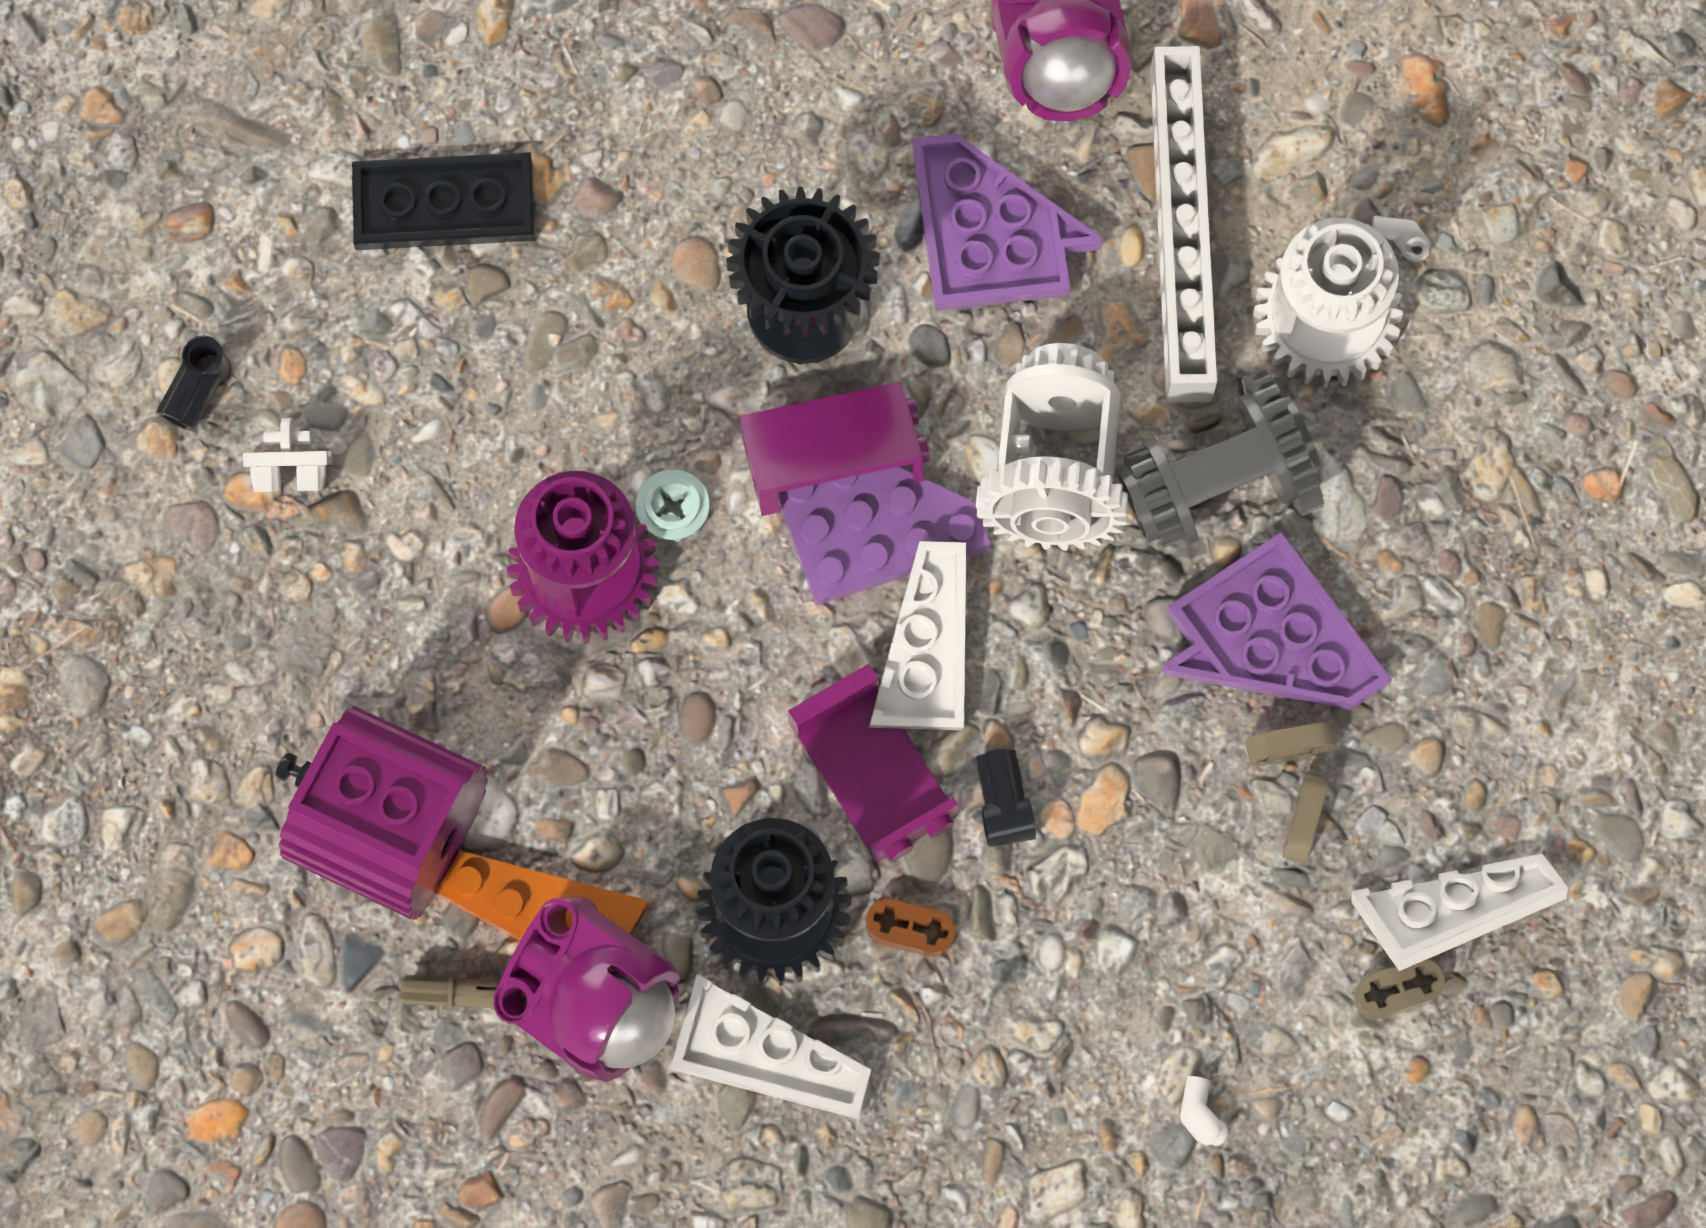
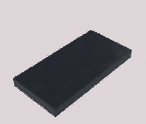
(443, 201)

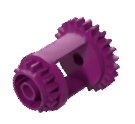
(580, 556)

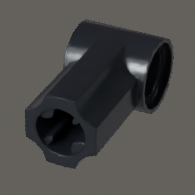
(194, 387)
(1006, 811)

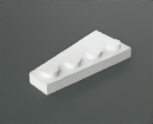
(927, 653)
(1446, 912)
(751, 1050)

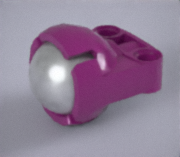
(1062, 54)
(589, 990)

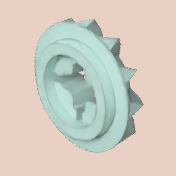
(676, 486)

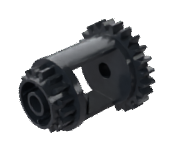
(803, 274)
(773, 900)

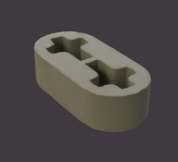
(1291, 743)
(1305, 818)
(1402, 1000)

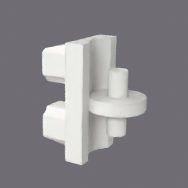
(266, 465)

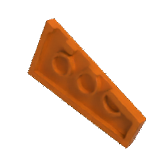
(513, 895)

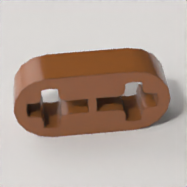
(913, 916)

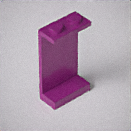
(831, 441)
(871, 770)

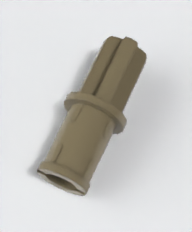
(448, 991)

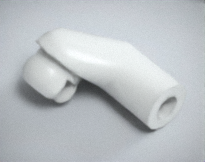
(1405, 235)
(1198, 1117)

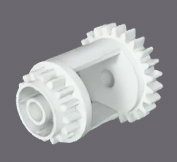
(1331, 301)
(1056, 496)

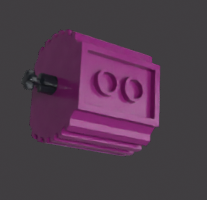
(380, 811)

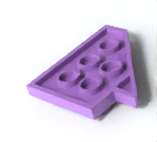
(990, 230)
(869, 528)
(1273, 633)

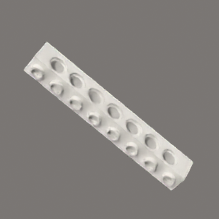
(1183, 225)

